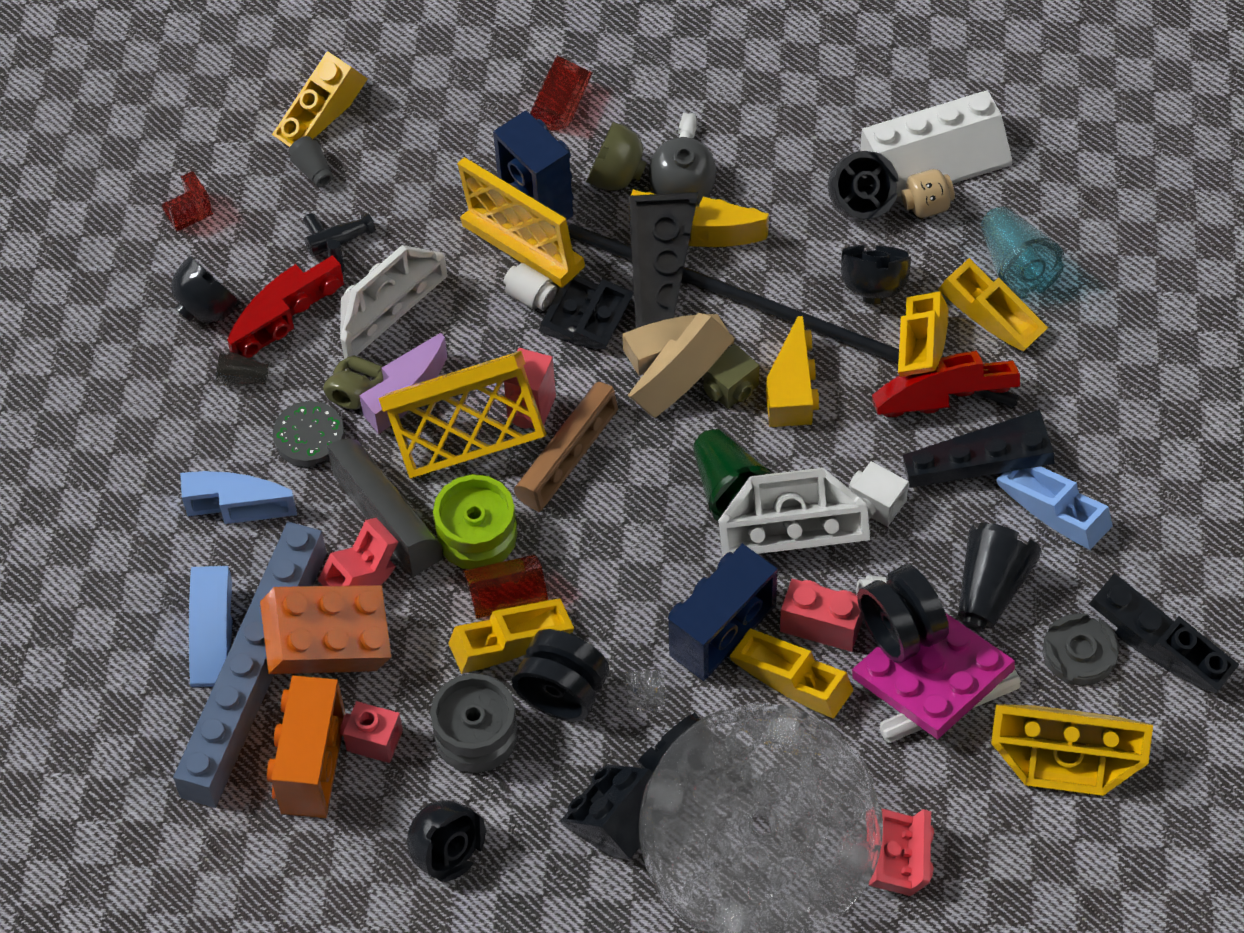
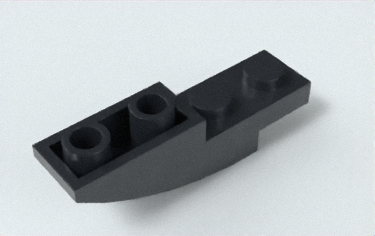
(1165, 642)

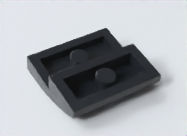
(586, 312)

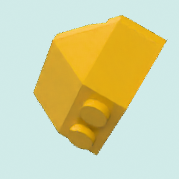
(1070, 747)

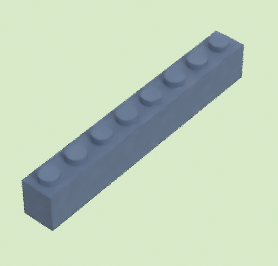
(244, 675)

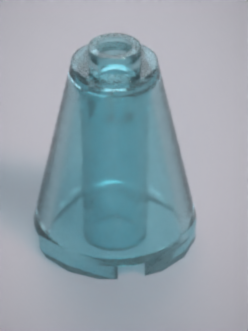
(1021, 252)

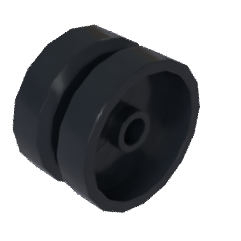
(903, 613)
(560, 675)

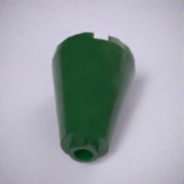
(723, 468)

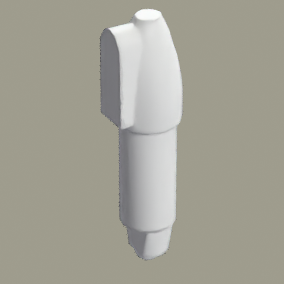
(687, 125)

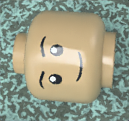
(928, 193)

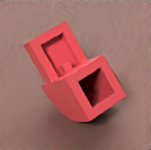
(365, 562)

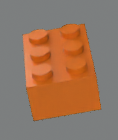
(325, 629)
(307, 746)

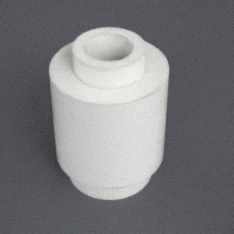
(529, 287)

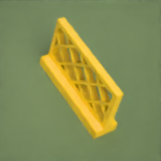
(518, 224)
(454, 384)

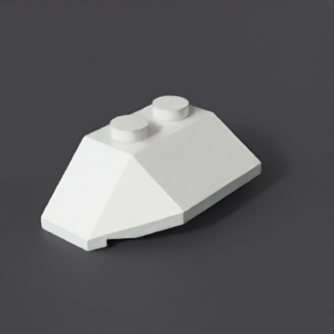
(387, 295)
(793, 513)

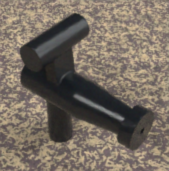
(333, 237)

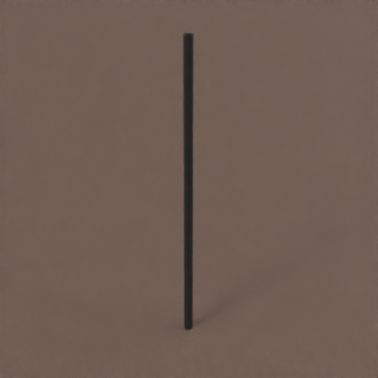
(771, 307)

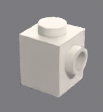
(881, 491)

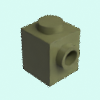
(732, 377)

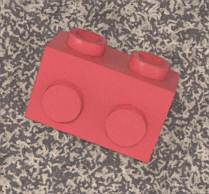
(904, 853)

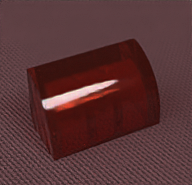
(560, 94)
(506, 585)

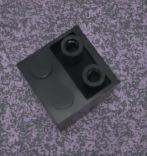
(610, 810)

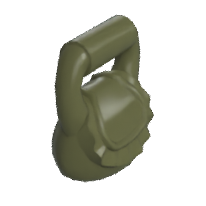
(346, 386)

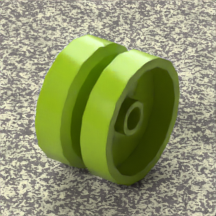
(475, 521)

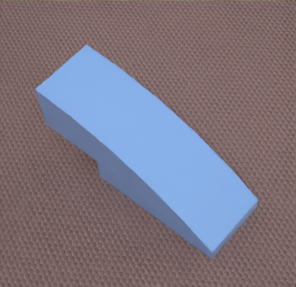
(235, 496)
(1058, 504)
(209, 623)

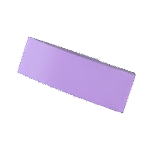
(409, 369)

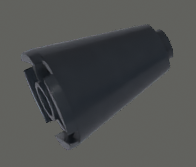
(993, 573)

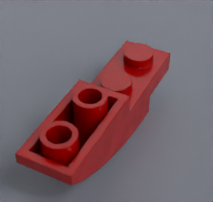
(271, 310)
(955, 374)

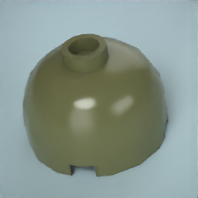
(617, 160)

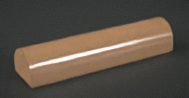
(567, 447)

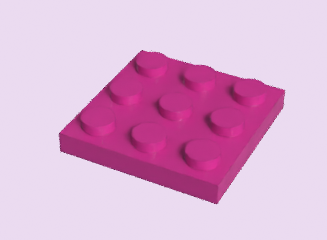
(939, 681)

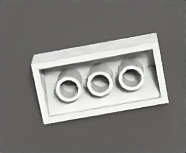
(953, 137)

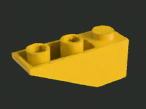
(321, 100)
(788, 383)

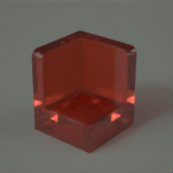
(190, 206)

